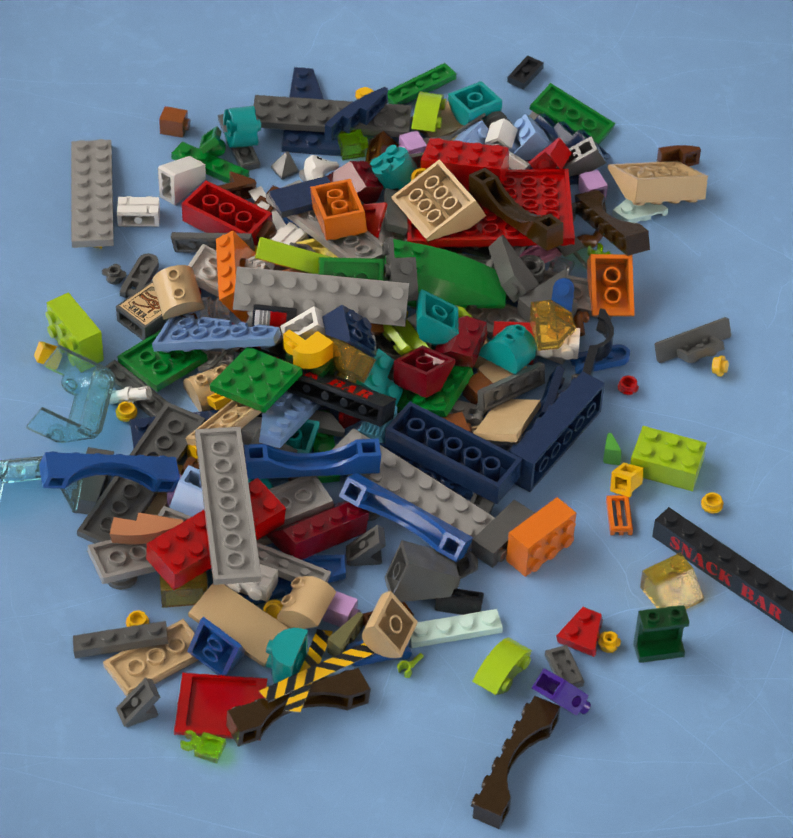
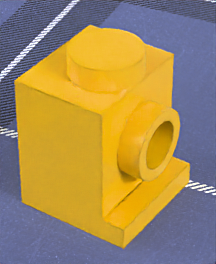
(626, 479)

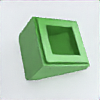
(612, 451)

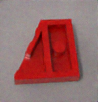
(582, 631)

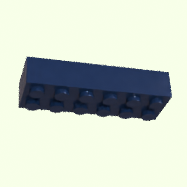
(558, 429)
(453, 452)

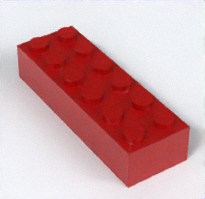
(184, 549)

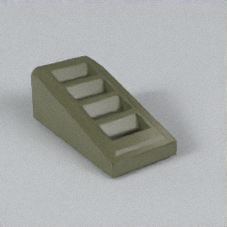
(345, 635)

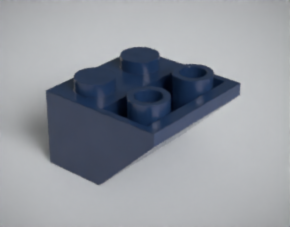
(350, 328)

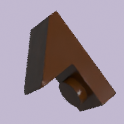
(239, 185)

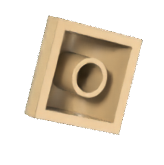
(177, 291)
(199, 387)
(306, 602)
(389, 627)

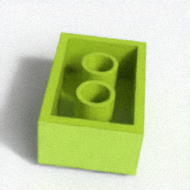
(74, 328)
(669, 457)

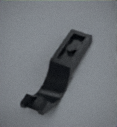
(601, 350)

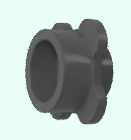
(114, 274)

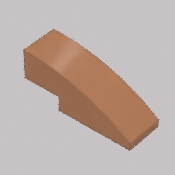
(142, 530)

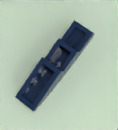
(357, 112)
(563, 131)

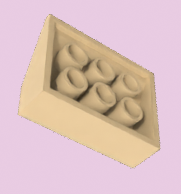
(659, 182)
(438, 203)

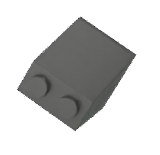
(421, 573)

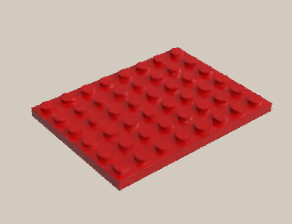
(535, 191)

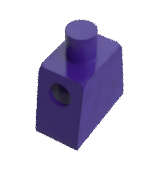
(566, 694)

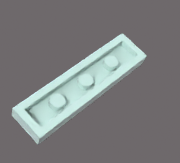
(456, 628)

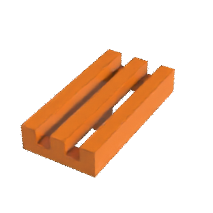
(620, 528)

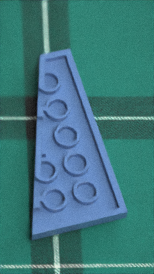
(212, 333)
(285, 419)

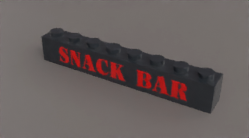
(341, 395)
(725, 566)

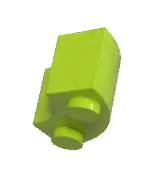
(428, 112)
(502, 666)

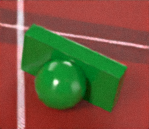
(212, 143)

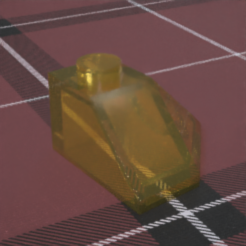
(550, 324)

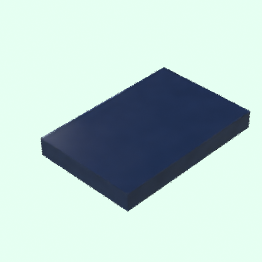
(295, 198)

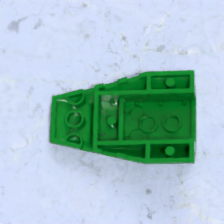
(452, 276)

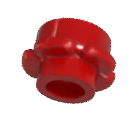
(628, 385)

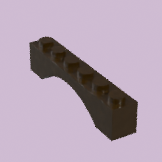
(489, 191)
(626, 236)
(340, 691)
(536, 725)

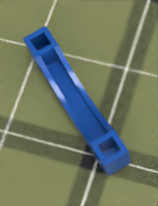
(359, 457)
(152, 472)
(436, 532)

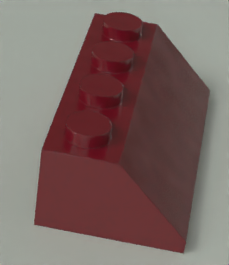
(321, 530)

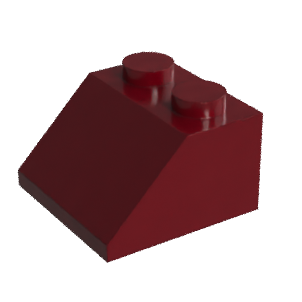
(363, 180)
(466, 344)
(422, 371)

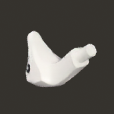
(317, 167)

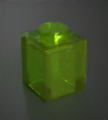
(352, 144)

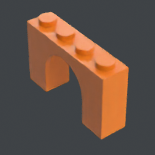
(231, 253)

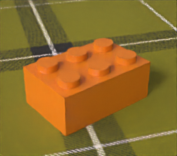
(338, 209)
(541, 537)

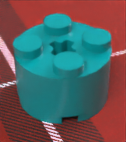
(241, 126)
(394, 167)

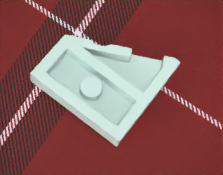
(633, 213)

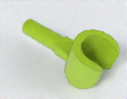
(409, 665)

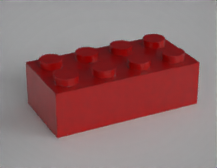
(466, 158)
(221, 211)

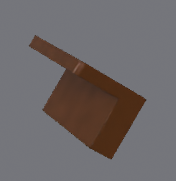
(378, 145)

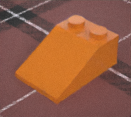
(611, 284)

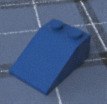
(215, 648)

